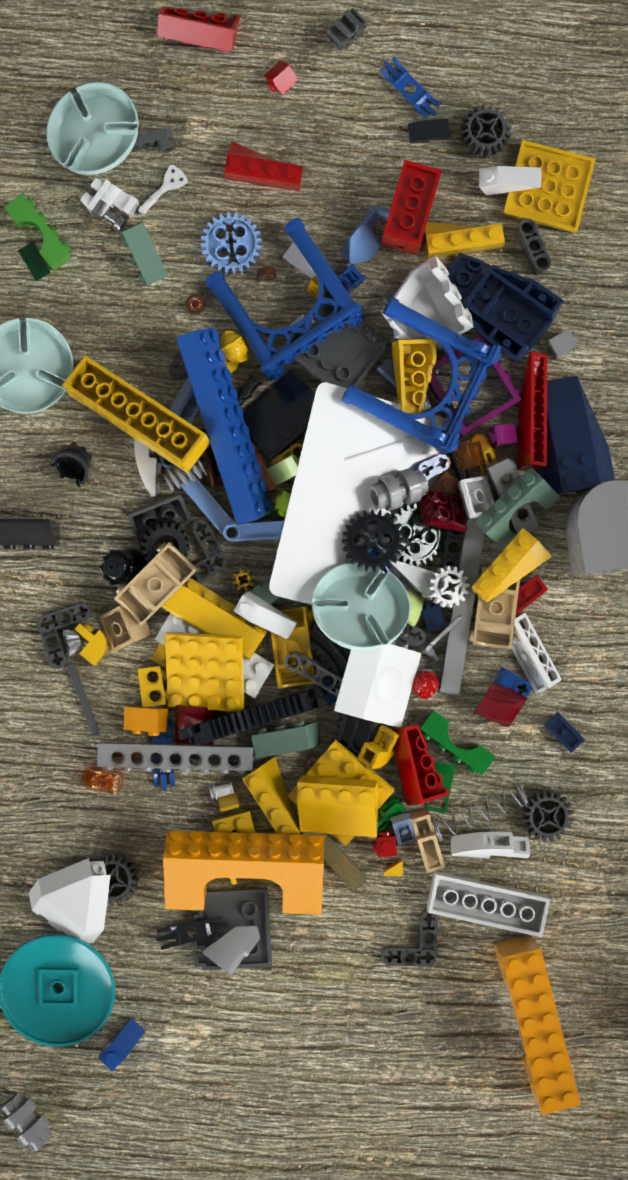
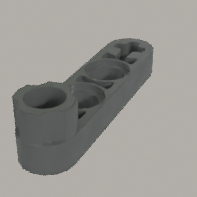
(162, 138)
(318, 677)

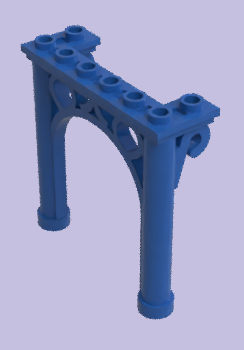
(448, 339)
(273, 364)

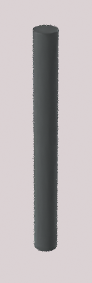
(83, 699)

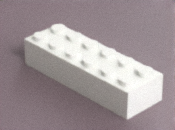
(255, 670)
(488, 904)

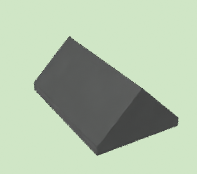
(170, 507)

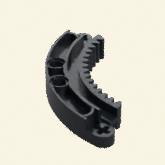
(252, 716)
(351, 730)

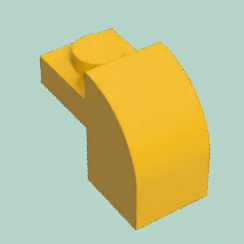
(97, 645)
(380, 751)

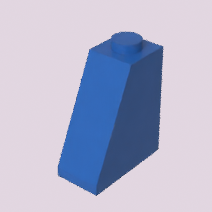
(121, 1044)

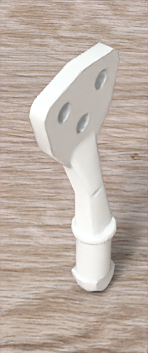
(167, 186)

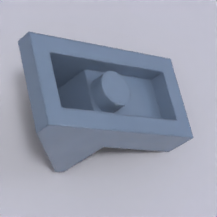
(403, 829)

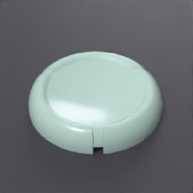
(92, 128)
(32, 365)
(360, 607)

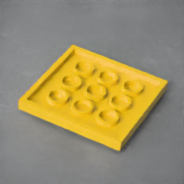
(562, 189)
(205, 671)
(341, 763)

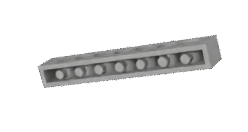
(106, 761)

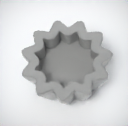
(71, 641)

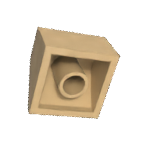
(123, 628)

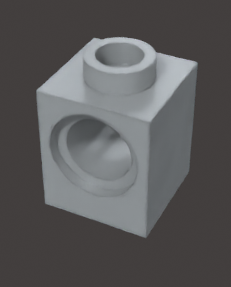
(562, 344)

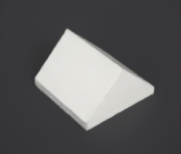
(475, 496)

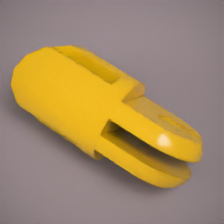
(486, 448)

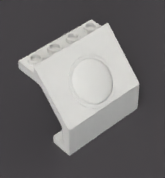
(378, 684)

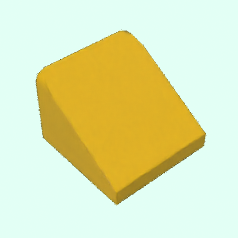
(228, 802)
(394, 869)

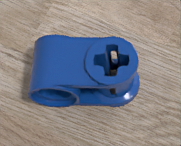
(351, 278)
(510, 680)

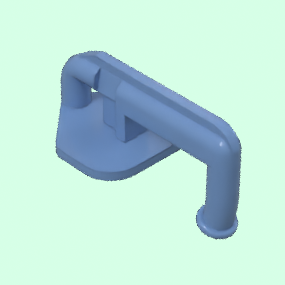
(363, 242)

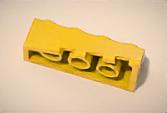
(453, 239)
(514, 562)
(271, 795)

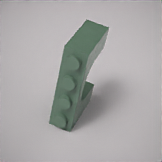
(528, 488)

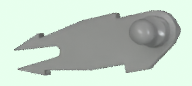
(427, 648)

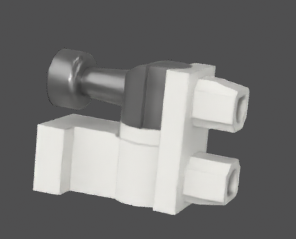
(107, 198)

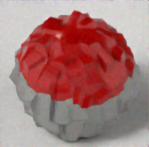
(425, 684)

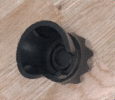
(73, 463)
(122, 566)

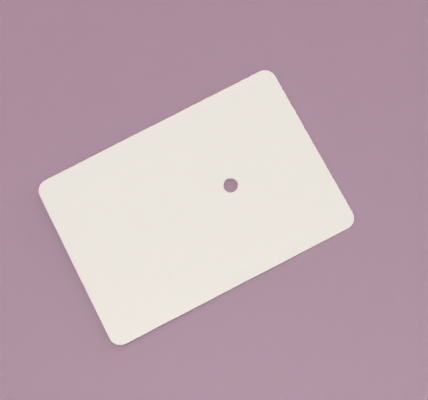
(333, 491)

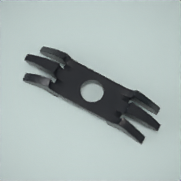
(182, 937)

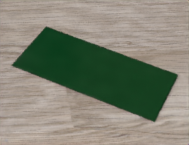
(34, 261)

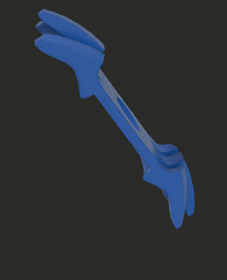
(403, 79)
(163, 739)

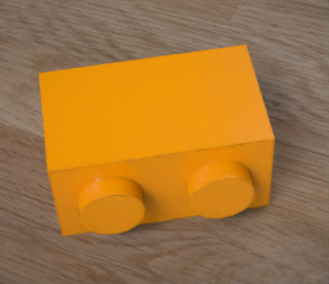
(145, 719)

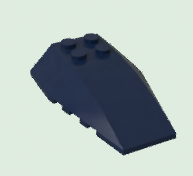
(504, 305)
(575, 443)

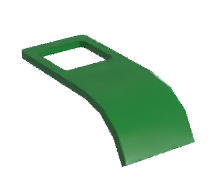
(447, 773)

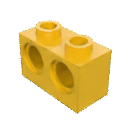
(147, 686)

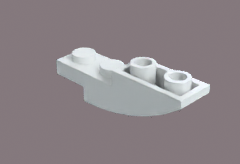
(148, 468)
(490, 843)

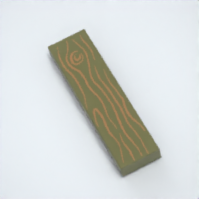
(341, 863)

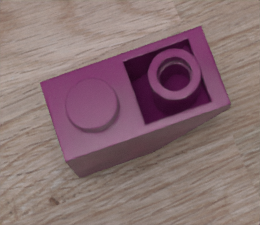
(503, 436)

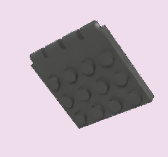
(344, 355)
(237, 908)

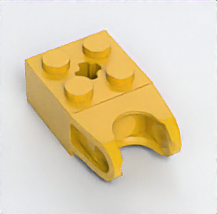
(239, 821)

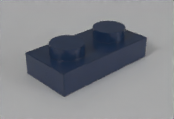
(564, 732)

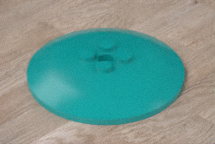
(54, 1015)

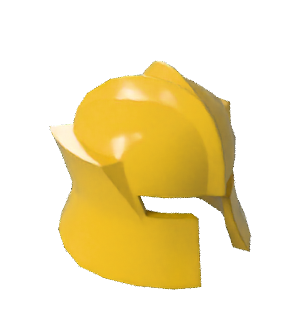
(234, 349)

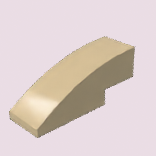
(427, 840)

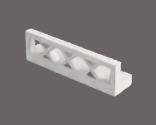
(529, 656)

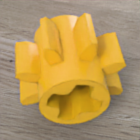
(242, 575)

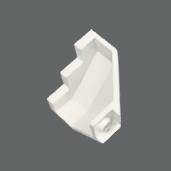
(434, 296)
(74, 899)

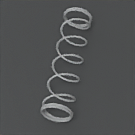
(521, 793)

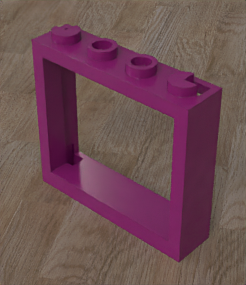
(504, 377)

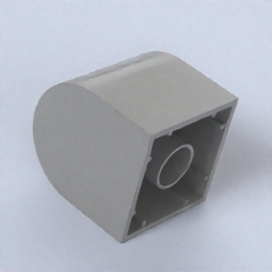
(598, 529)

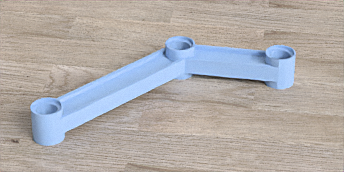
(222, 521)

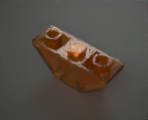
(103, 780)

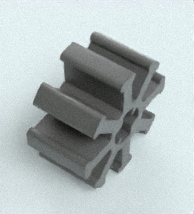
(346, 29)

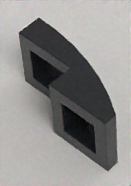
(428, 130)

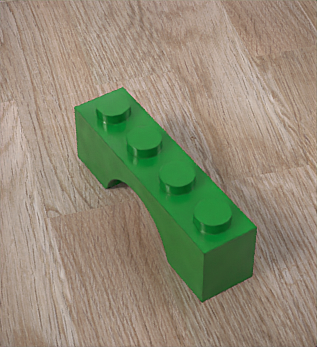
(476, 757)

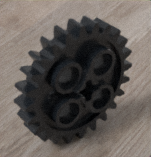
(386, 528)

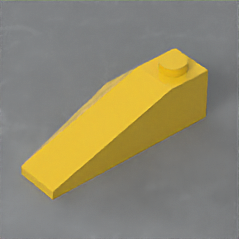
(412, 370)

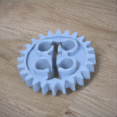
(214, 245)

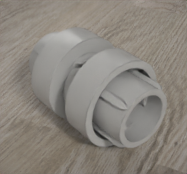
(405, 486)
(20, 1114)

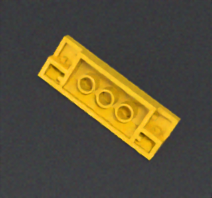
(213, 615)

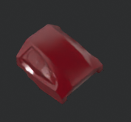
(443, 511)
(500, 704)
(189, 716)

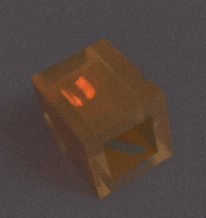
(469, 454)

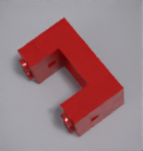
(411, 207)

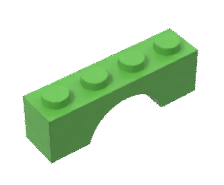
(24, 214)

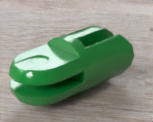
(389, 809)

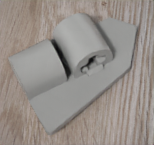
(233, 947)

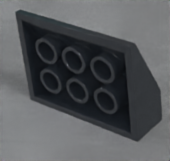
(280, 415)
(29, 533)

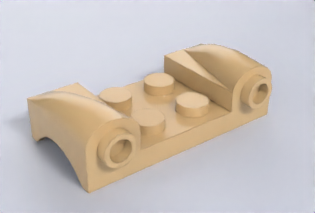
(155, 583)
(496, 619)

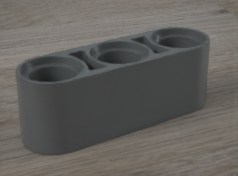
(533, 237)

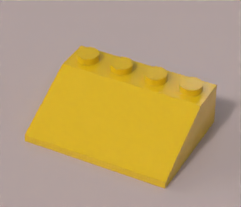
(338, 805)

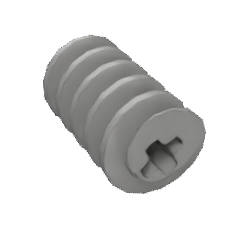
(178, 475)

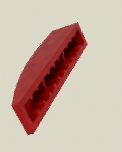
(533, 414)

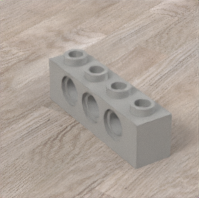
(495, 472)

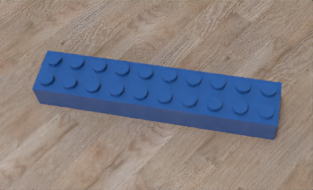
(225, 425)

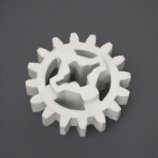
(455, 584)

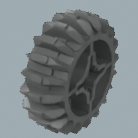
(476, 118)
(559, 827)
(121, 880)

